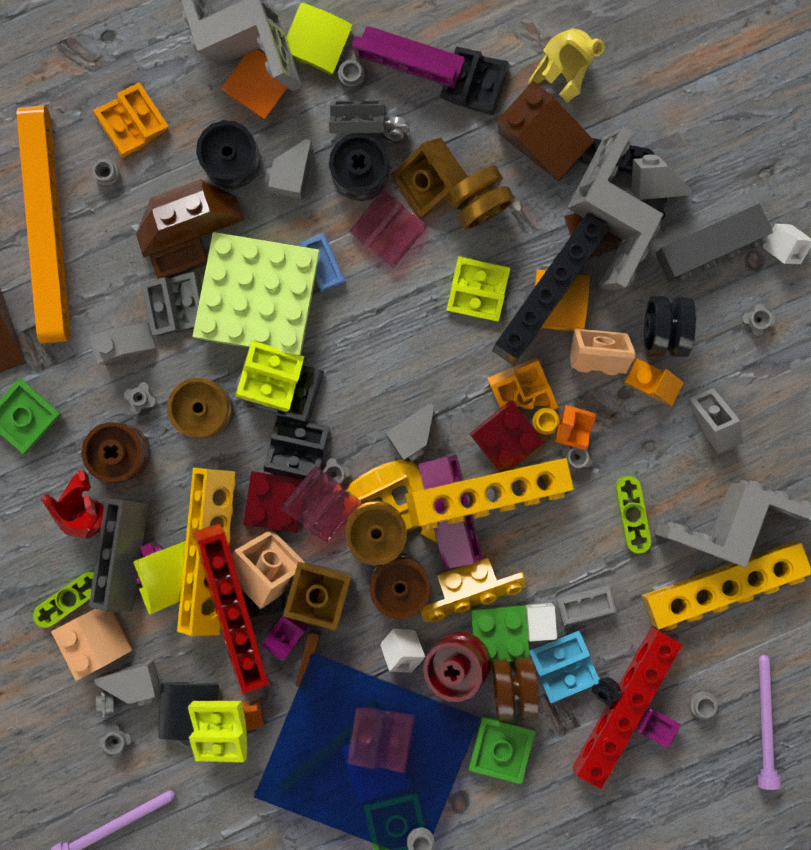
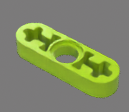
(630, 535)
(58, 597)

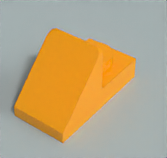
(654, 382)

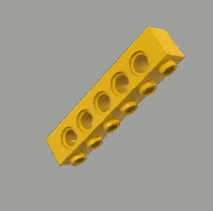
(556, 482)
(203, 510)
(794, 570)

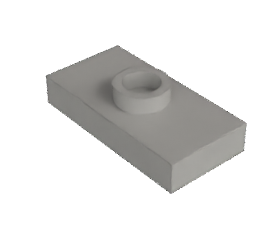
(586, 605)

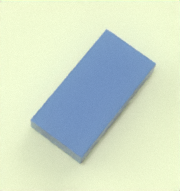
(328, 271)

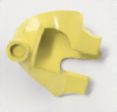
(570, 55)

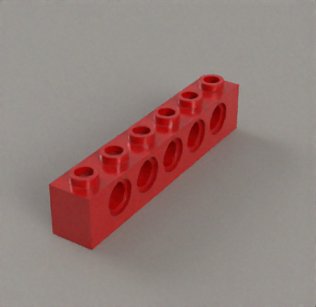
(230, 608)
(622, 718)

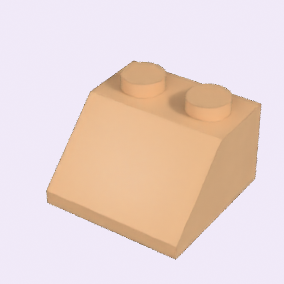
(601, 351)
(265, 567)
(91, 642)

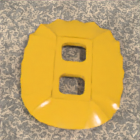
(381, 482)

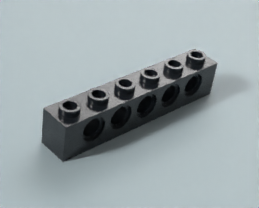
(550, 289)

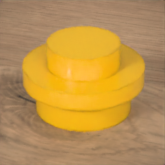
(545, 421)

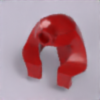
(73, 513)

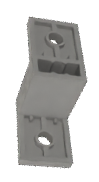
(240, 31)
(624, 214)
(738, 522)

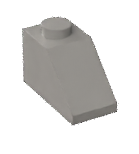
(290, 171)
(655, 179)
(122, 343)
(717, 420)
(412, 433)
(132, 684)

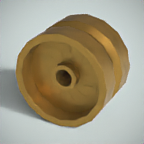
(480, 197)
(186, 417)
(376, 549)

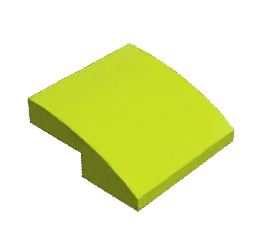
(317, 37)
(478, 288)
(269, 376)
(161, 577)
(218, 731)

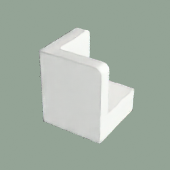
(788, 244)
(541, 622)
(402, 650)

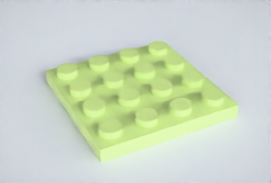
(256, 293)

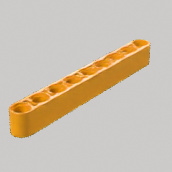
(43, 224)

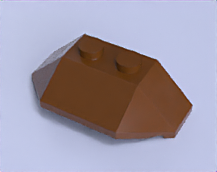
(185, 215)

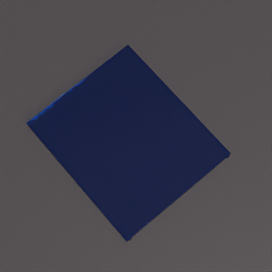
(311, 756)

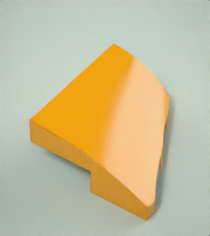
(523, 385)

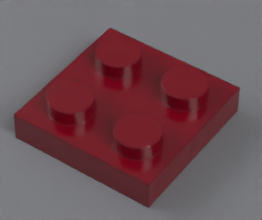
(506, 437)
(265, 499)

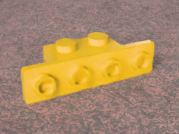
(470, 587)

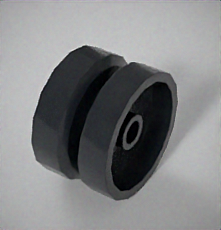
(230, 139)
(356, 151)
(669, 326)

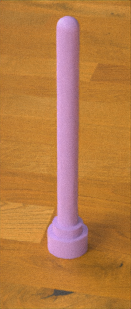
(769, 776)
(117, 823)

